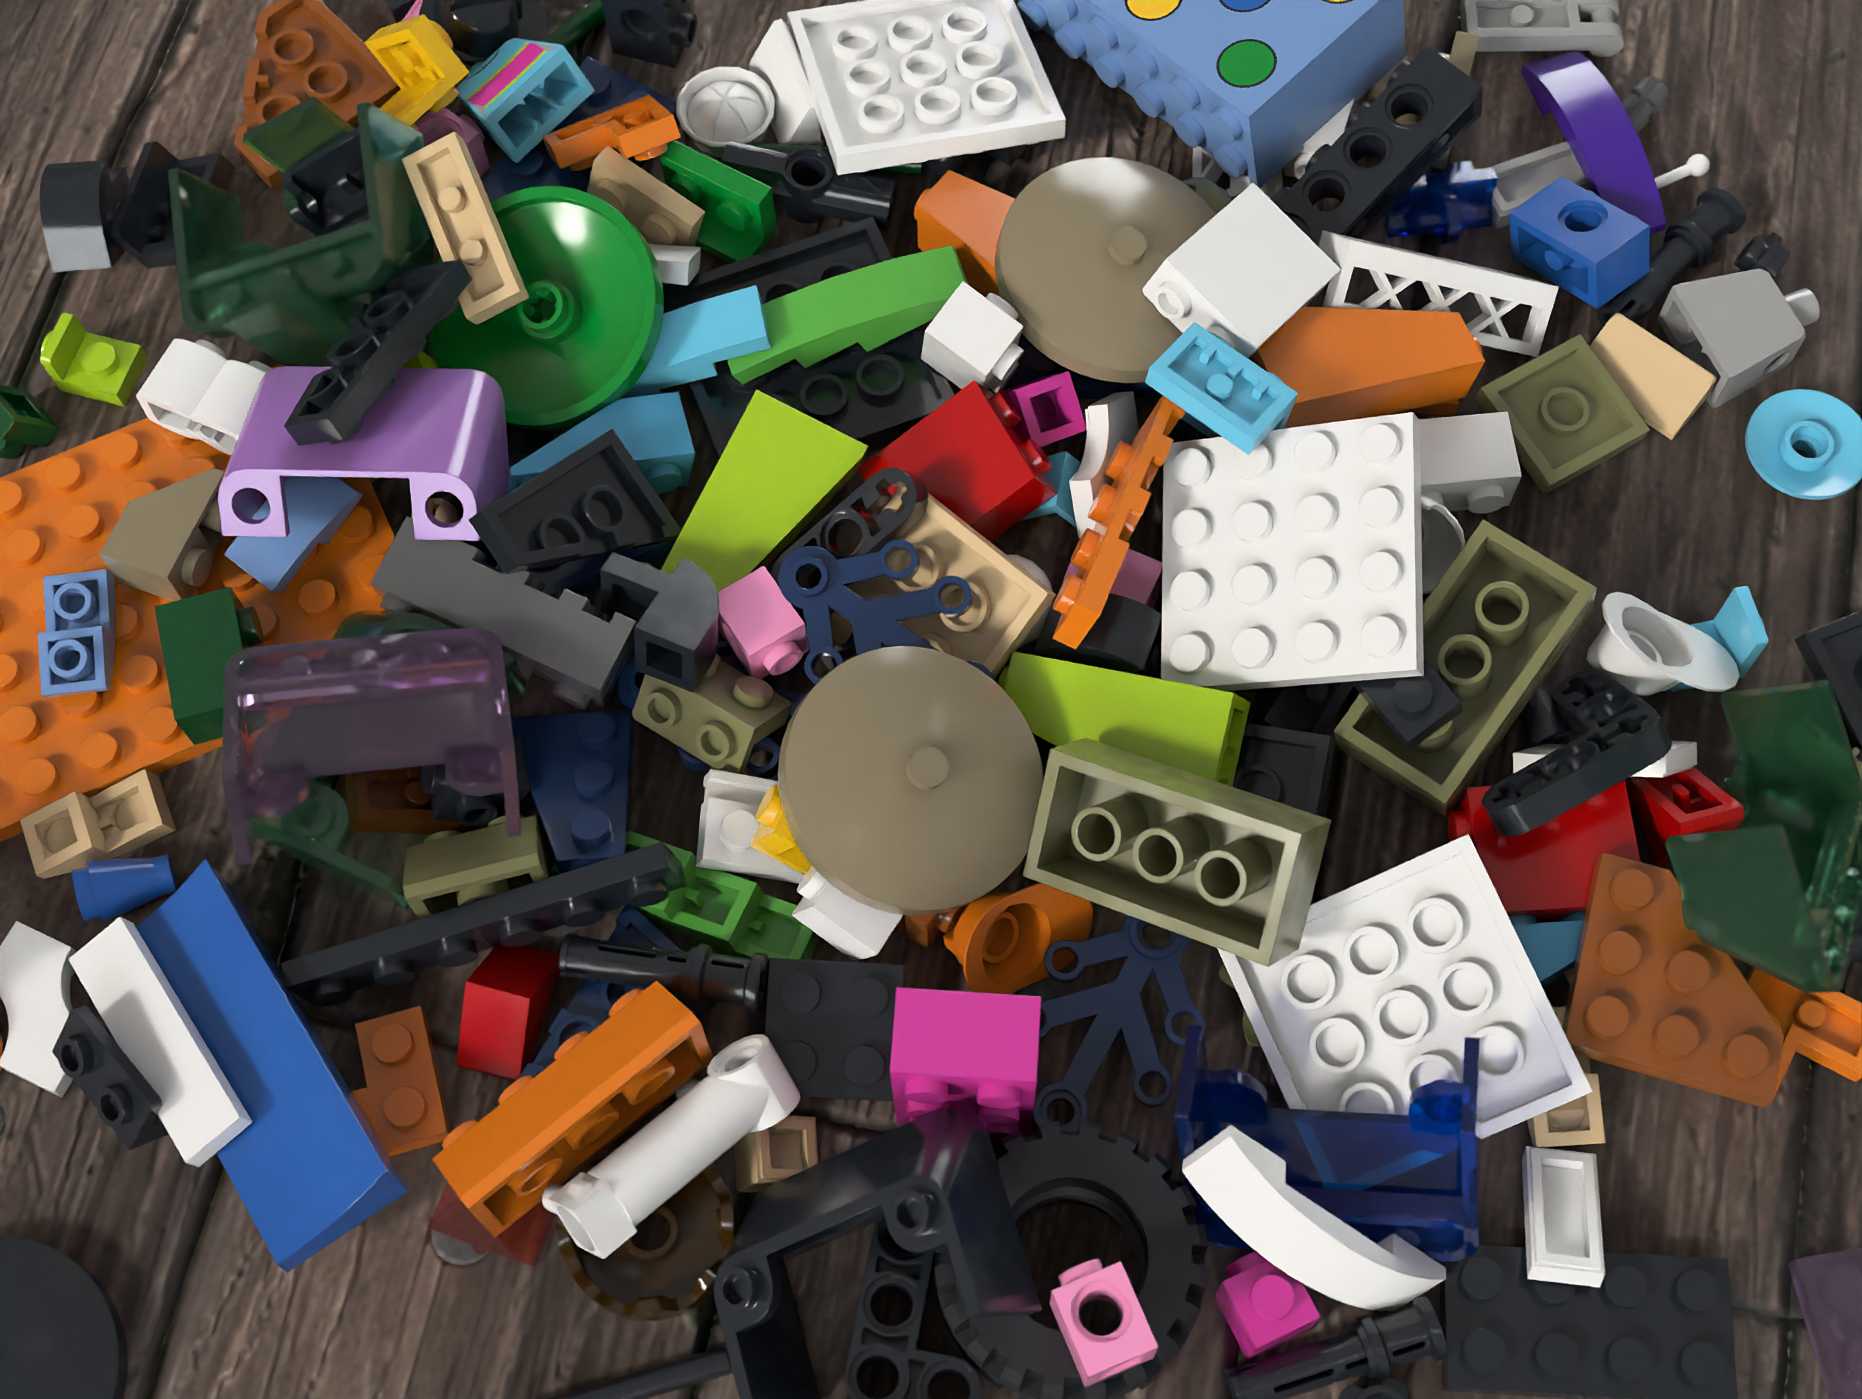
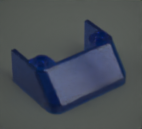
(1367, 1169)

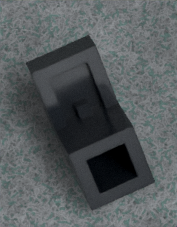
(78, 211)
(673, 617)
(1120, 640)

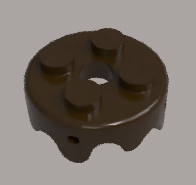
(668, 1279)

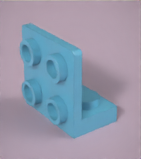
(1221, 389)

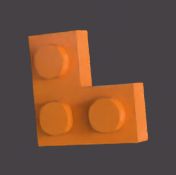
(634, 129)
(1815, 1025)
(402, 1081)

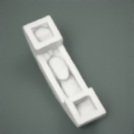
(1299, 1237)

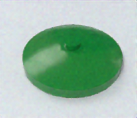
(587, 313)

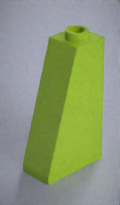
(764, 490)
(1139, 714)

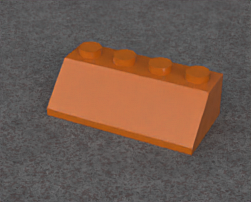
(574, 1106)

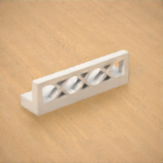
(1440, 271)

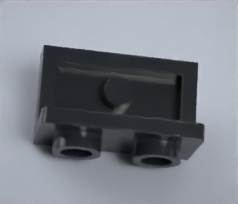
(145, 212)
(109, 1079)

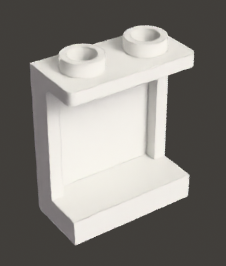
(1241, 274)

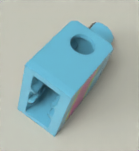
(523, 93)

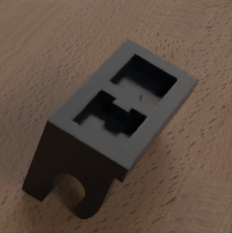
(330, 187)

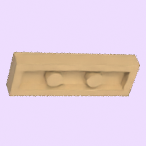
(465, 226)

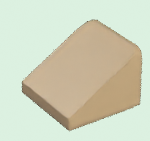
(775, 1153)

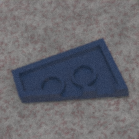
(580, 782)

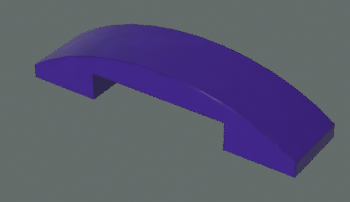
(1597, 133)

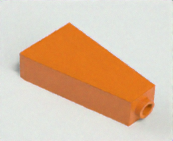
(969, 219)
(1370, 361)

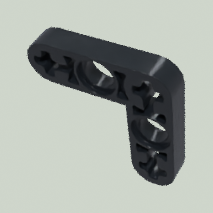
(874, 496)
(1615, 741)

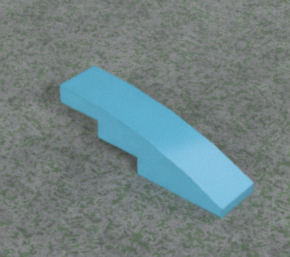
(702, 335)

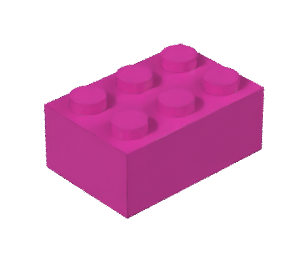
(966, 1056)

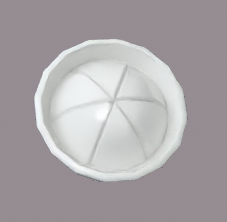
(724, 108)

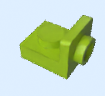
(91, 362)

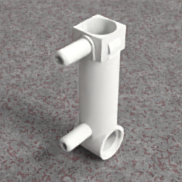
(741, 1095)

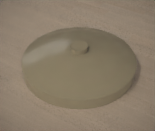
(1082, 252)
(910, 780)

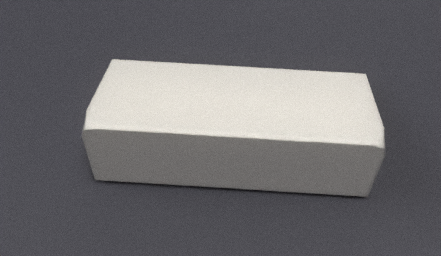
(782, 69)

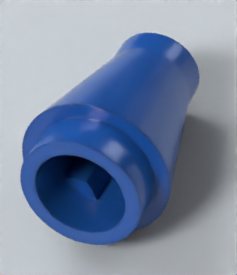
(121, 885)

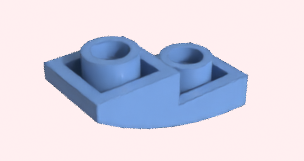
(315, 514)
(79, 633)

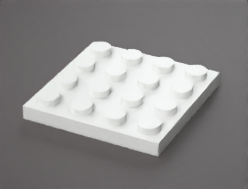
(923, 80)
(1294, 557)
(1394, 987)

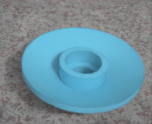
(1810, 423)

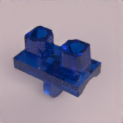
(1445, 203)

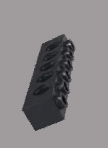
(1425, 87)

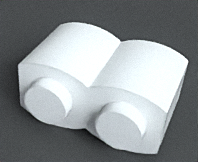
(201, 392)

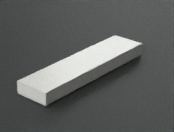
(160, 1041)

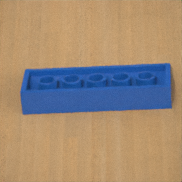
(310, 1155)

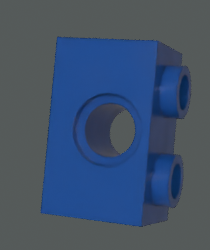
(1580, 242)

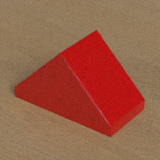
(1680, 806)
(506, 1010)

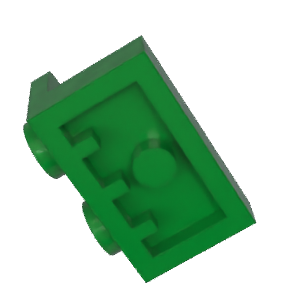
(736, 207)

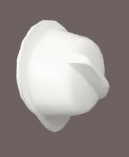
(1657, 651)

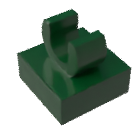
(22, 422)

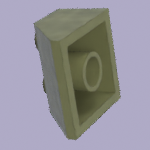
(474, 865)

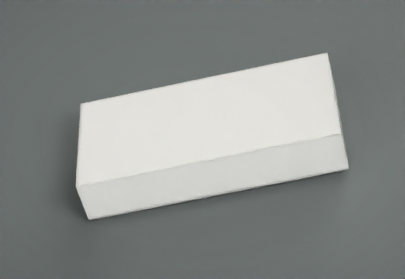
(1562, 1217)

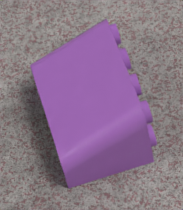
(431, 427)

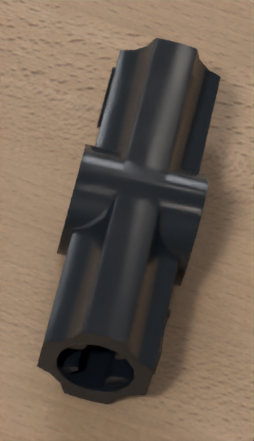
(832, 195)

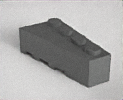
(546, 634)

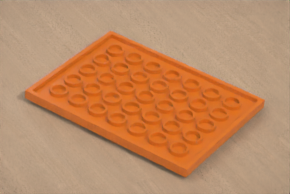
(57, 524)

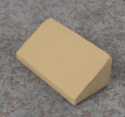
(1652, 375)

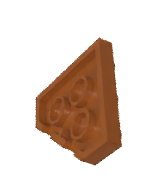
(303, 55)
(1662, 998)

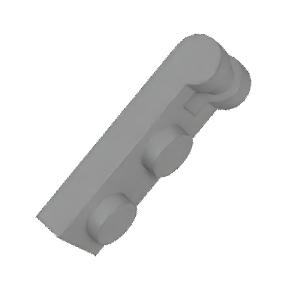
(1544, 25)

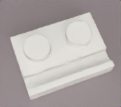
(730, 825)

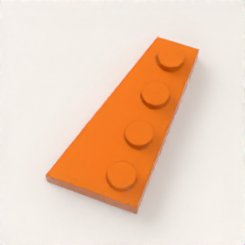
(1116, 516)

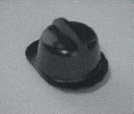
(485, 25)

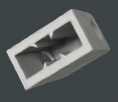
(1737, 328)

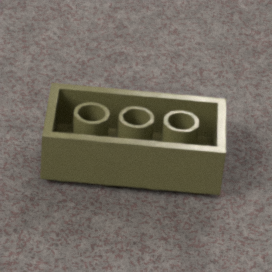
(1492, 639)
(1176, 850)

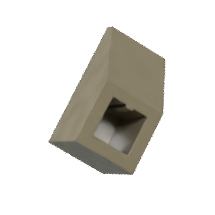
(168, 538)

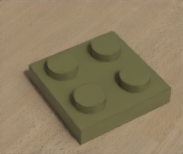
(1564, 413)

